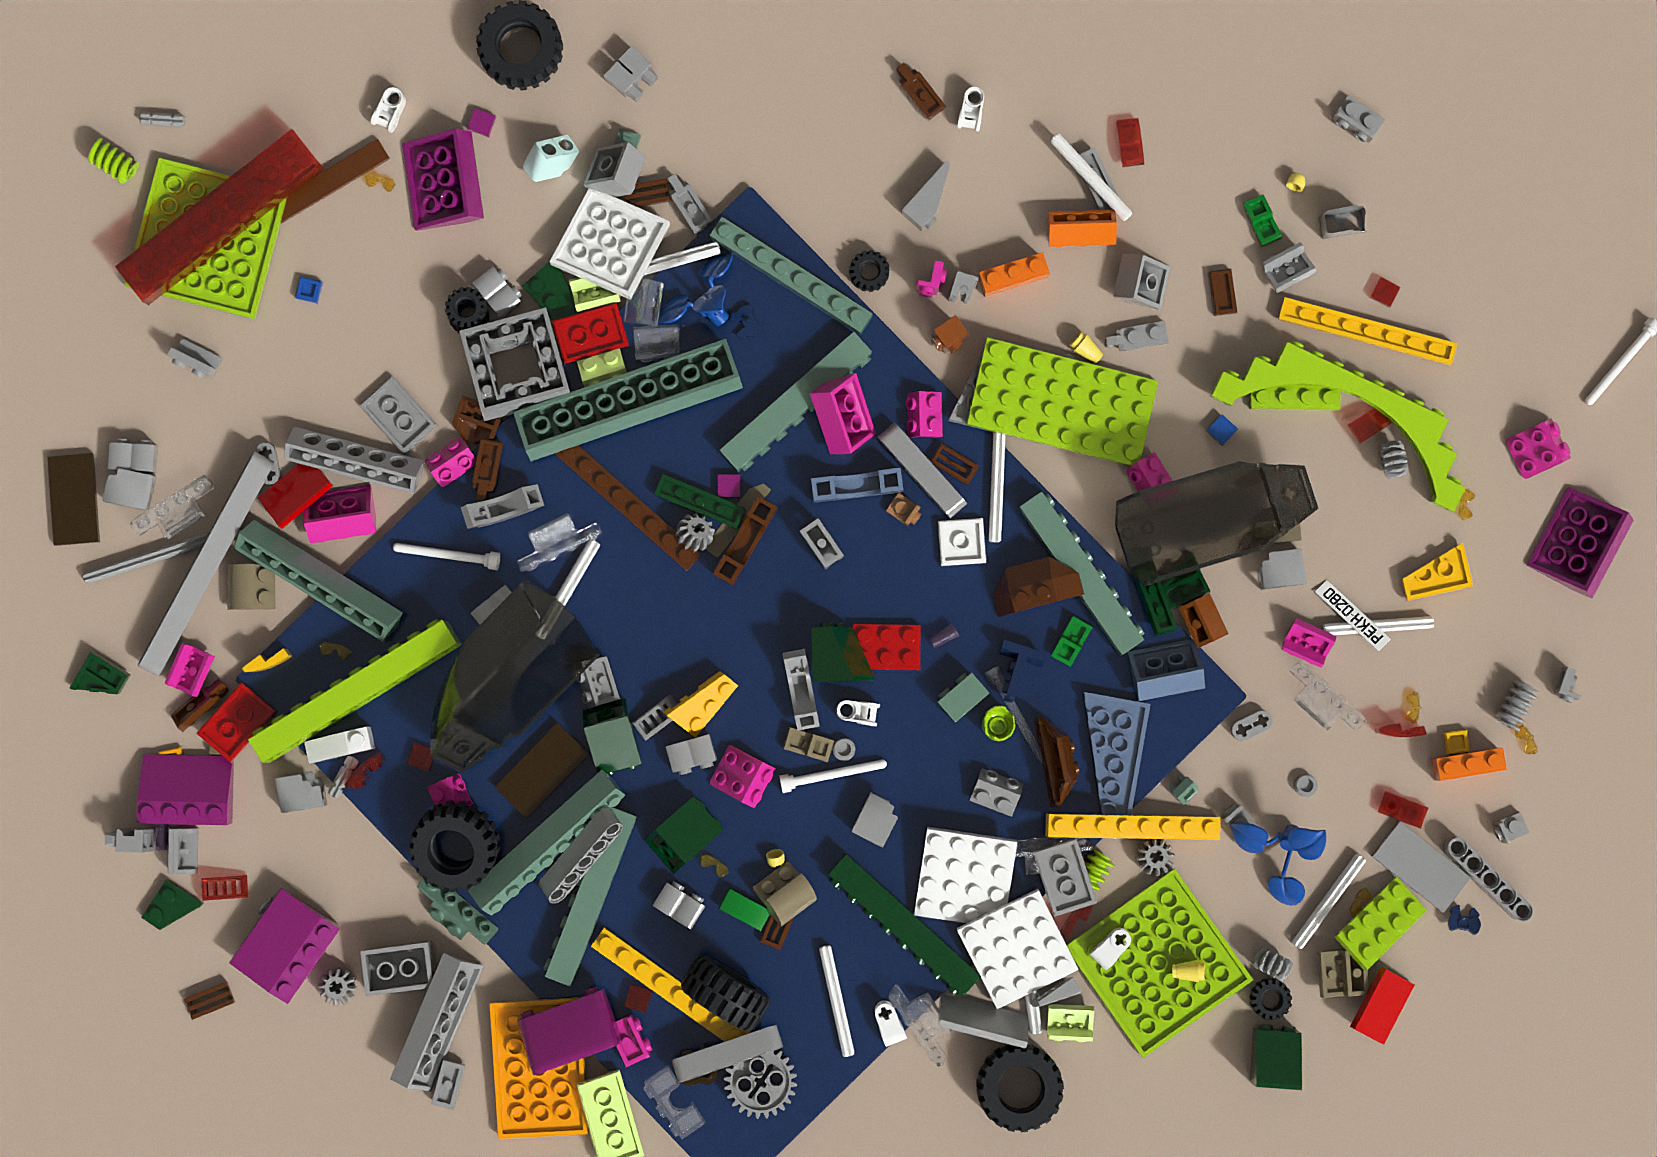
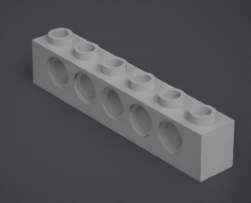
(353, 460)

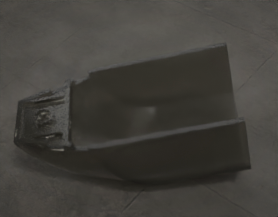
(1210, 518)
(507, 675)

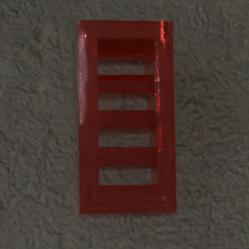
(205, 892)

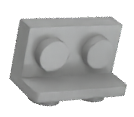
(1358, 119)
(598, 684)

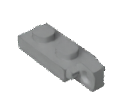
(689, 205)
(1139, 336)

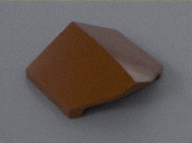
(470, 422)

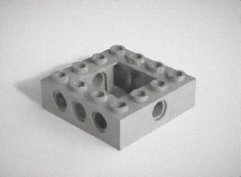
(506, 334)

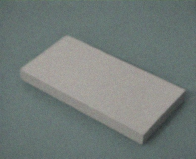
(1421, 867)
(983, 1020)

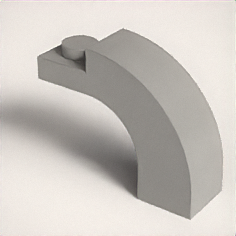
(503, 507)
(801, 689)

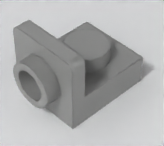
(1566, 681)
(1236, 814)
(1510, 828)

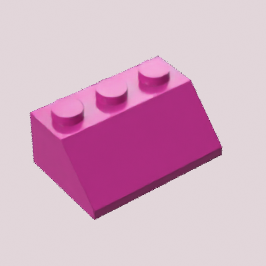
(843, 414)
(341, 514)

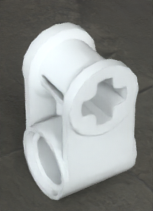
(389, 111)
(971, 113)
(859, 712)
(1108, 951)
(890, 1026)

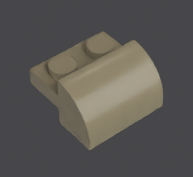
(250, 587)
(785, 893)
(1340, 975)

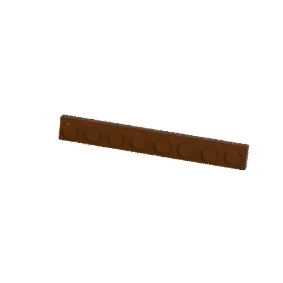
(628, 505)

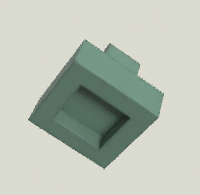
(626, 136)
(1184, 790)

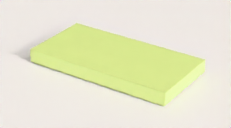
(609, 1116)

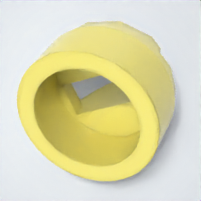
(1296, 182)
(775, 858)

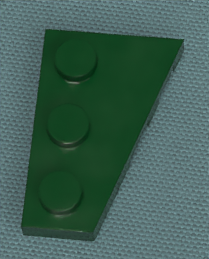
(551, 292)

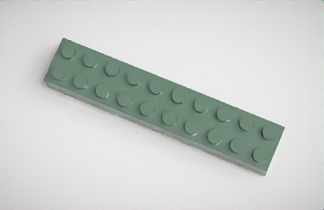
(627, 400)

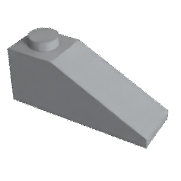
(924, 205)

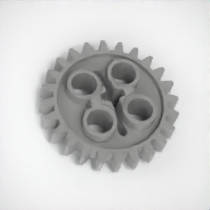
(777, 1092)

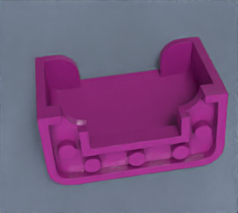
(569, 1031)

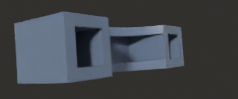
(857, 486)

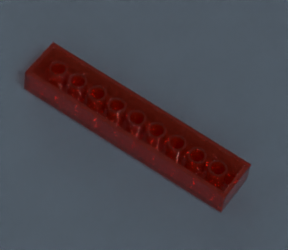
(219, 217)

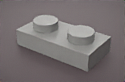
(448, 1084)

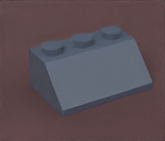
(1166, 669)

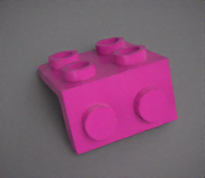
(1538, 448)
(742, 776)

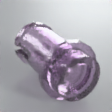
(943, 636)
(162, 836)

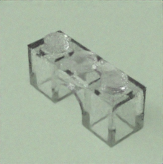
(682, 1120)

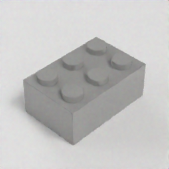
(397, 968)

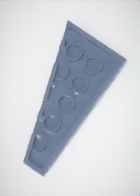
(1117, 744)

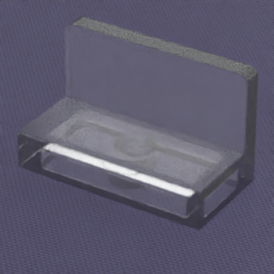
(645, 303)

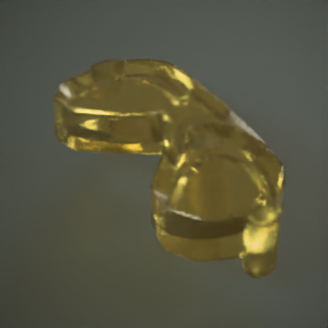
(372, 180)
(1464, 511)
(327, 647)
(1414, 700)
(1530, 747)
(721, 868)
(1362, 895)

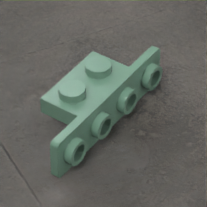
(457, 913)

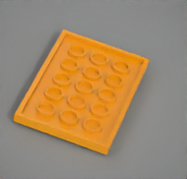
(528, 1102)

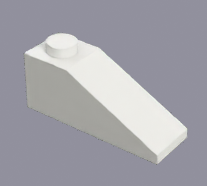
(339, 744)

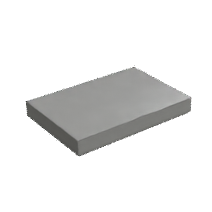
(398, 415)
(1065, 877)

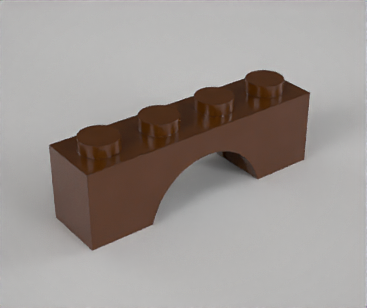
(745, 541)

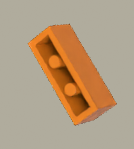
(1082, 228)
(1013, 274)
(1468, 764)

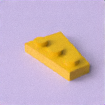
(1439, 576)
(701, 706)

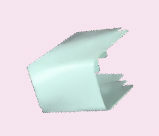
(544, 166)

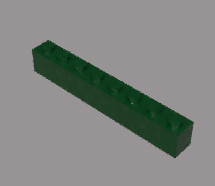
(904, 925)

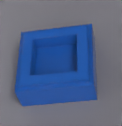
(308, 290)
(1222, 430)

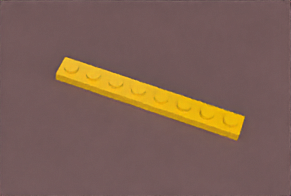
(1367, 331)
(1132, 826)
(662, 983)

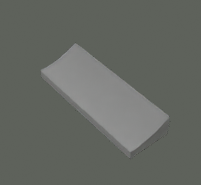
(436, 1023)

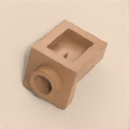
(904, 510)

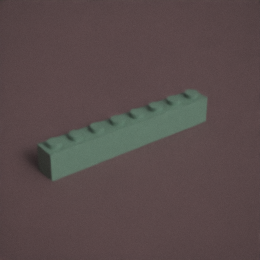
(791, 276)
(793, 404)
(318, 580)
(1097, 596)
(545, 843)
(586, 907)

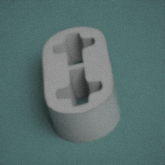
(274, 457)
(1249, 720)

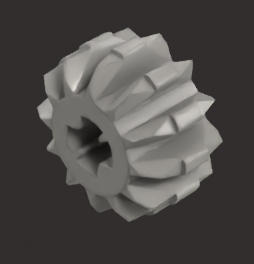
(1393, 459)
(695, 532)
(1157, 863)
(1272, 964)
(336, 995)

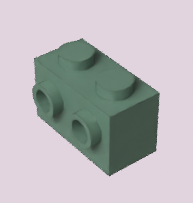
(962, 696)

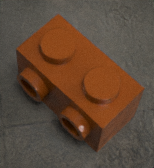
(949, 335)
(1203, 620)

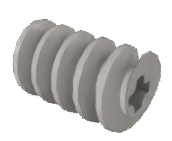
(1517, 705)

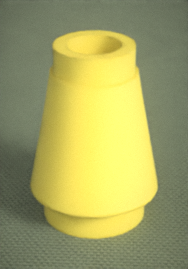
(1085, 347)
(1189, 970)

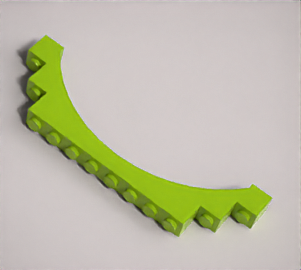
(1418, 424)

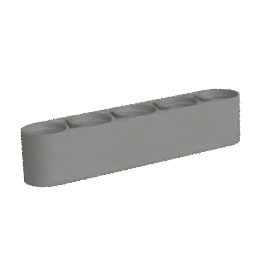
(922, 470)
(580, 855)
(1498, 883)
(727, 1053)

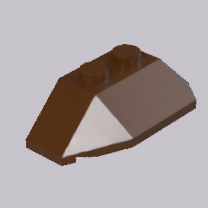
(1036, 585)
(1058, 760)

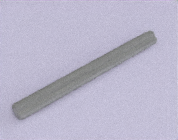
(144, 559)

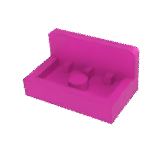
(931, 288)
(924, 414)
(451, 461)
(1148, 472)
(1308, 642)
(189, 669)
(450, 789)
(633, 1045)

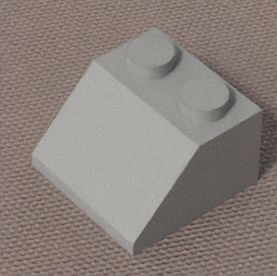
(615, 169)
(1141, 281)

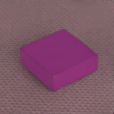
(481, 122)
(729, 486)

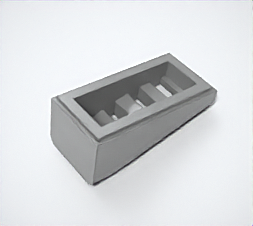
(670, 702)
(1062, 990)

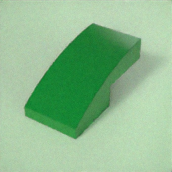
(1262, 220)
(1071, 640)
(744, 909)

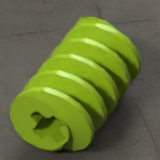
(111, 163)
(1097, 868)

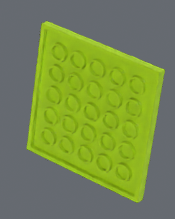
(236, 273)
(1139, 988)

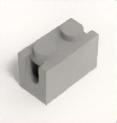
(821, 543)

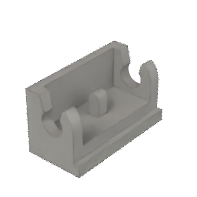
(964, 284)
(183, 851)

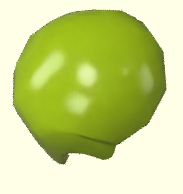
(998, 723)

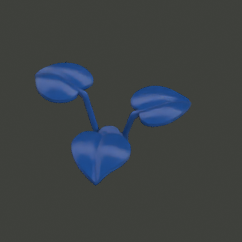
(708, 304)
(1305, 841)

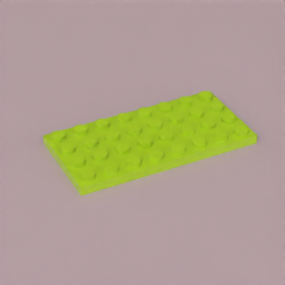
(1061, 402)

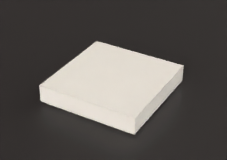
(961, 542)

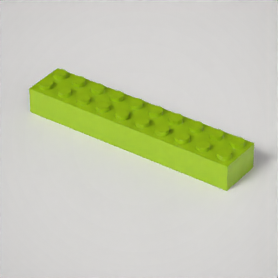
(355, 691)

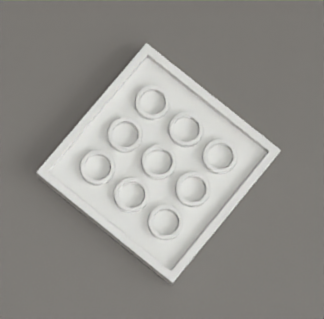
(610, 243)
(963, 875)
(1017, 948)

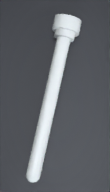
(1649, 329)
(490, 560)
(789, 782)

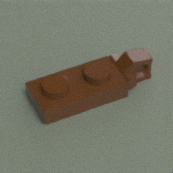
(920, 92)
(487, 468)
(197, 706)

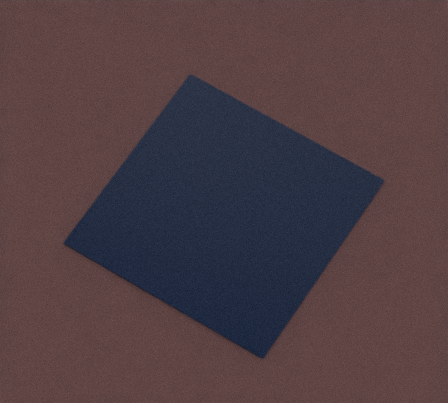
(680, 627)

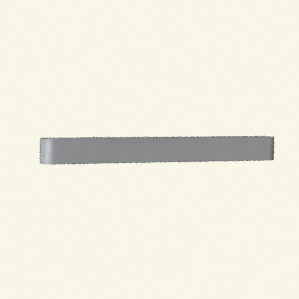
(205, 563)

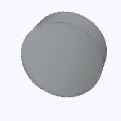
(844, 749)
(1305, 785)

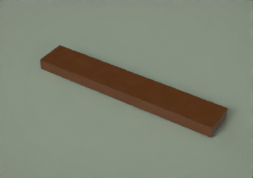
(335, 178)

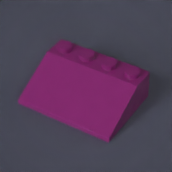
(443, 179)
(1580, 542)
(185, 790)
(284, 945)

